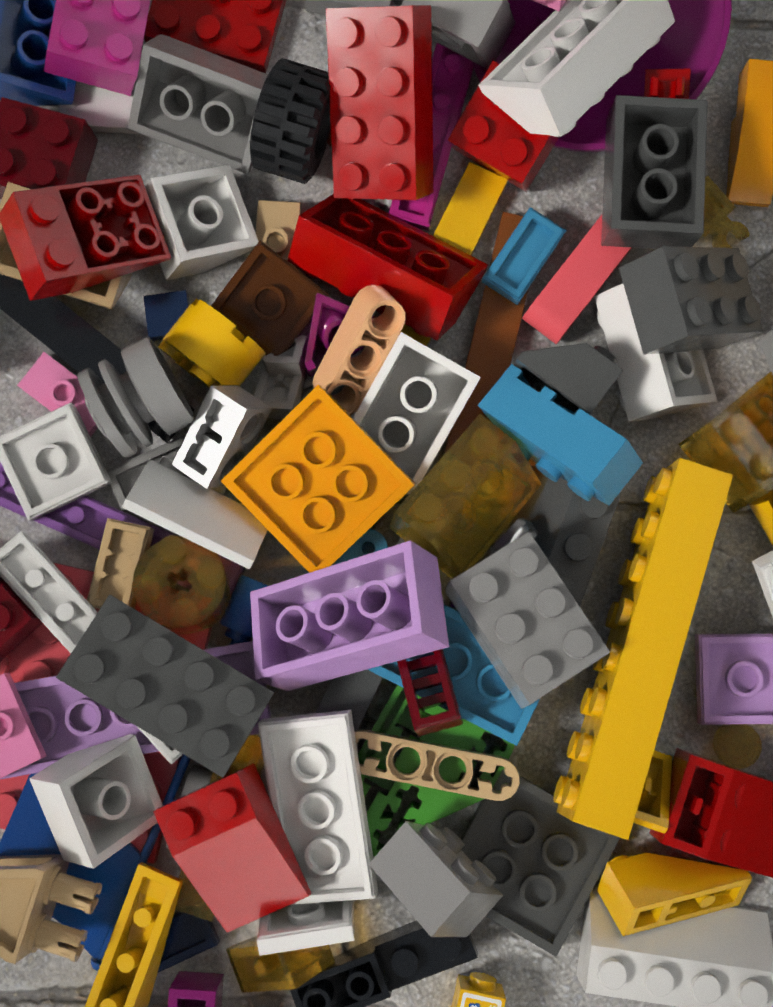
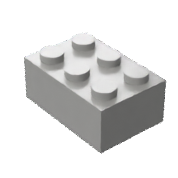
(525, 620)

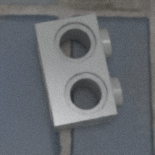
(221, 434)

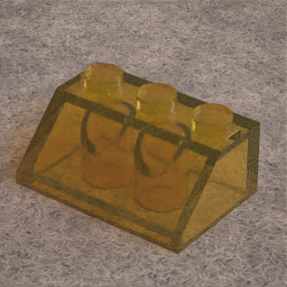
(467, 497)

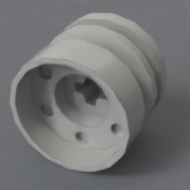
(135, 397)

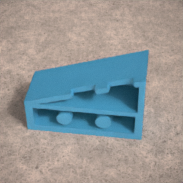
(560, 441)

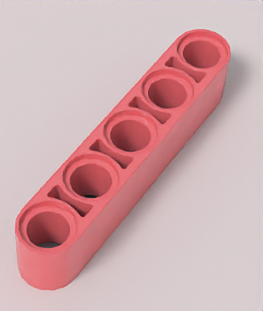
(574, 285)

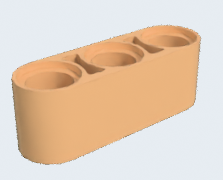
(355, 331)

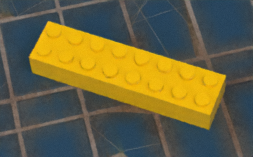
(644, 646)

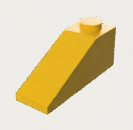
(663, 889)

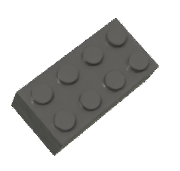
(165, 685)

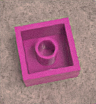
(97, 42)

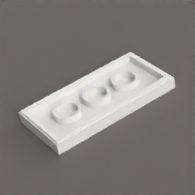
(321, 802)

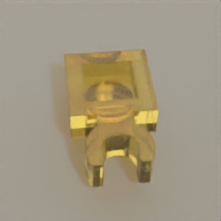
(716, 222)

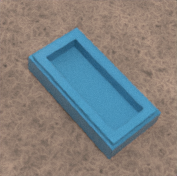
(523, 256)

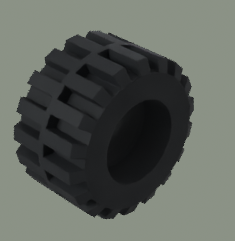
(291, 121)

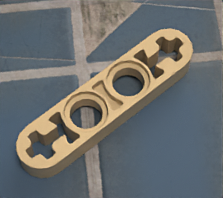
(428, 771)

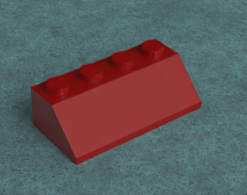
(363, 246)

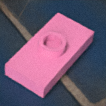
(56, 387)
(18, 737)

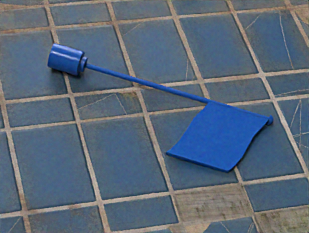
(31, 835)

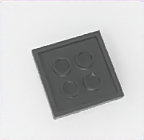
(538, 861)

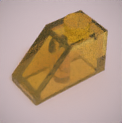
(276, 970)

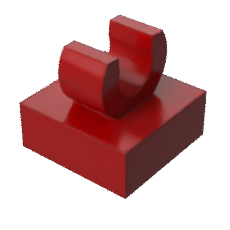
(667, 83)

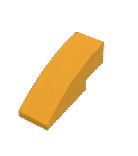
(752, 137)

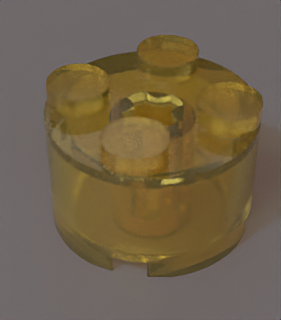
(176, 560)

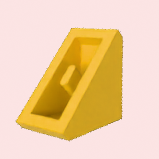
(655, 797)

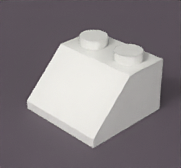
(201, 220)
(98, 800)

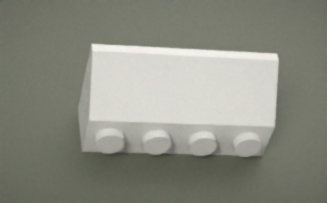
(574, 61)
(687, 963)

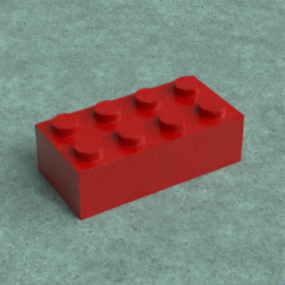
(381, 101)

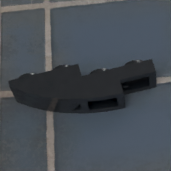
(381, 965)

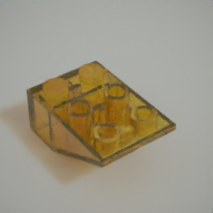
(739, 443)

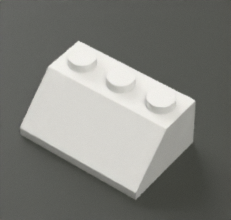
(651, 382)
(196, 512)

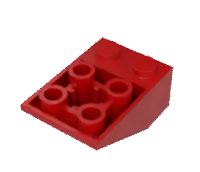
(82, 234)
(720, 814)

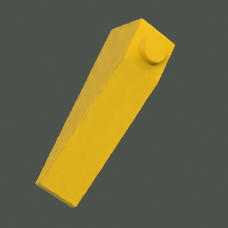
(137, 941)

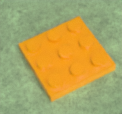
(317, 481)

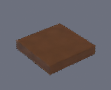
(269, 300)

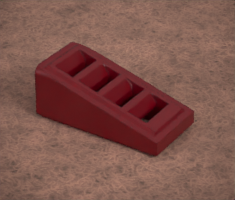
(438, 721)

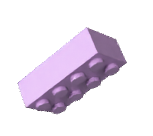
(348, 617)

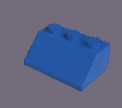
(23, 50)

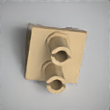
(27, 901)

